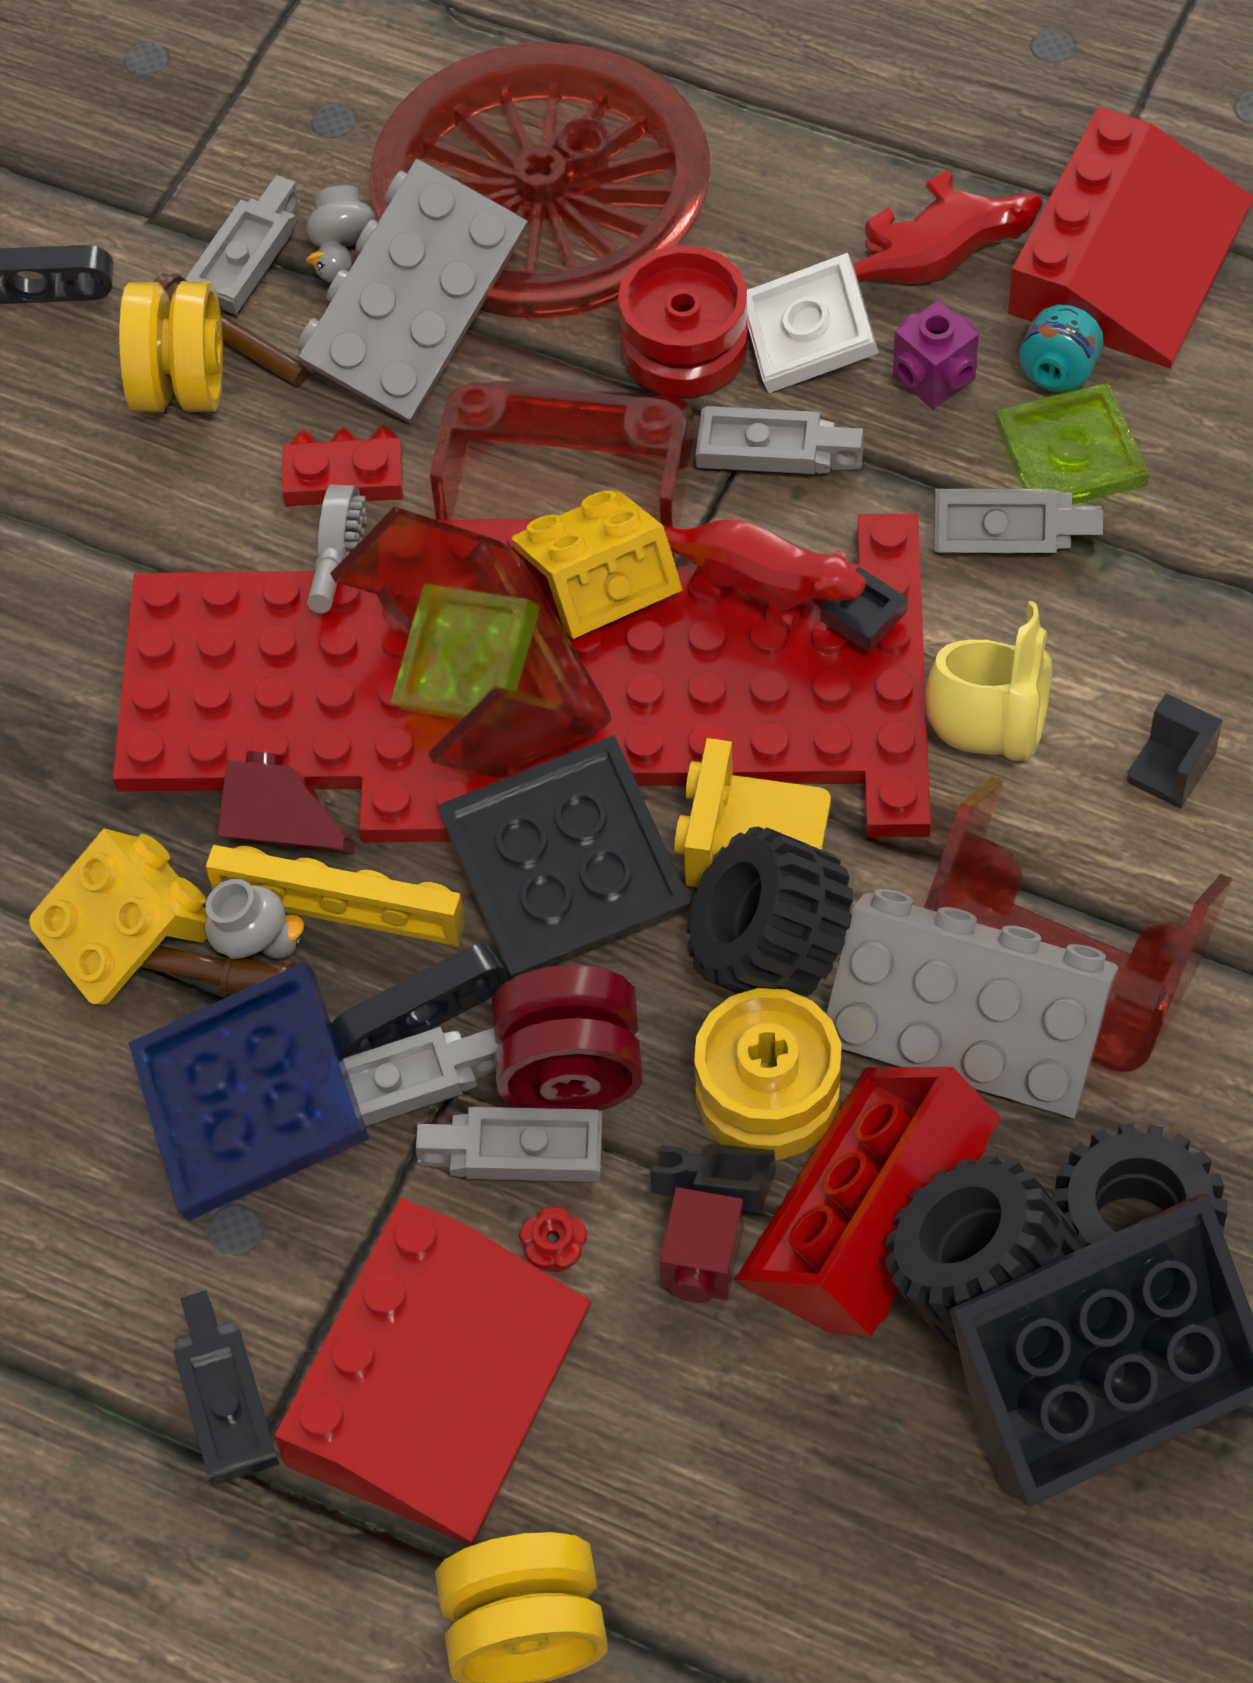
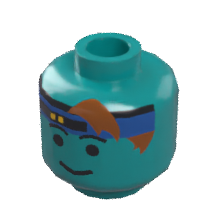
(1063, 345)

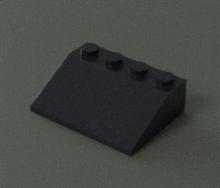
(1107, 1351)

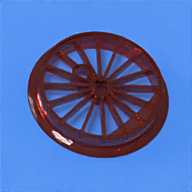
(555, 178)

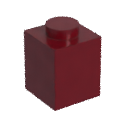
(701, 1245)

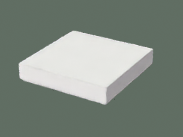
(809, 323)

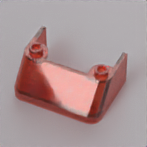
(564, 420)
(555, 695)
(1149, 981)

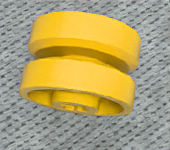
(171, 346)
(768, 1072)
(521, 1609)

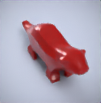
(942, 233)
(763, 567)

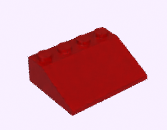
(1130, 237)
(432, 1373)

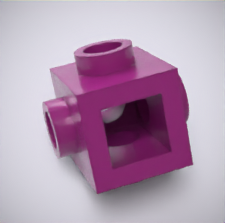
(935, 353)

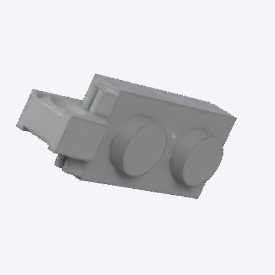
(248, 244)
(775, 441)
(1010, 520)
(419, 1071)
(516, 1144)

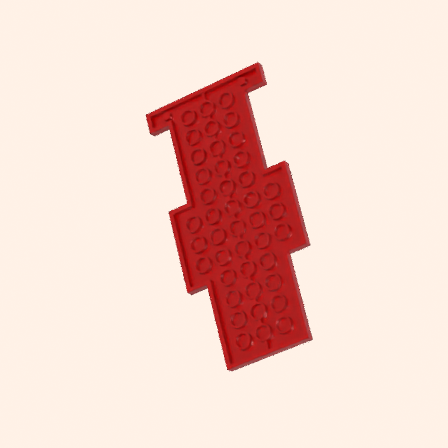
(249, 667)

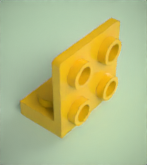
(600, 560)

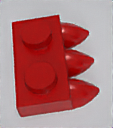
(369, 464)

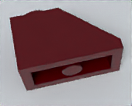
(277, 808)

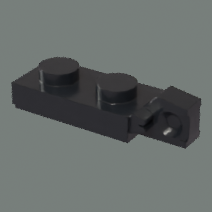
(222, 1395)

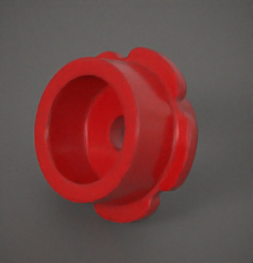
(557, 1255)

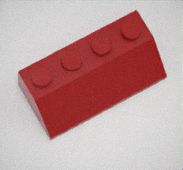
(831, 1231)

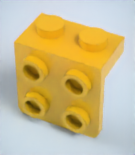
(734, 804)
(116, 912)

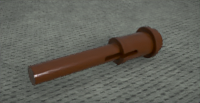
(248, 342)
(230, 974)

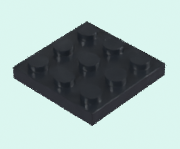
(563, 857)

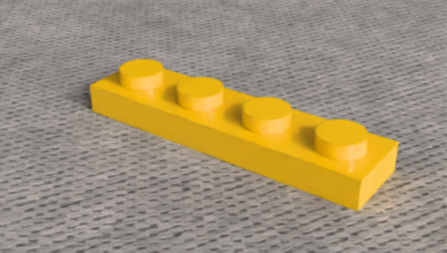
(346, 897)

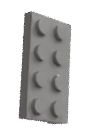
(411, 290)
(970, 998)

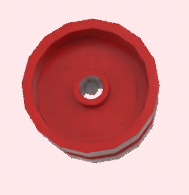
(683, 321)

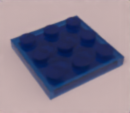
(247, 1091)

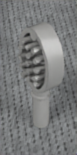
(337, 536)

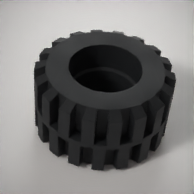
(769, 914)
(1132, 1167)
(973, 1235)

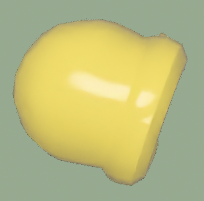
(992, 693)

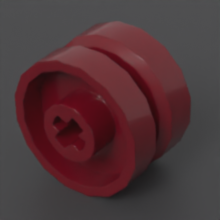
(567, 1039)

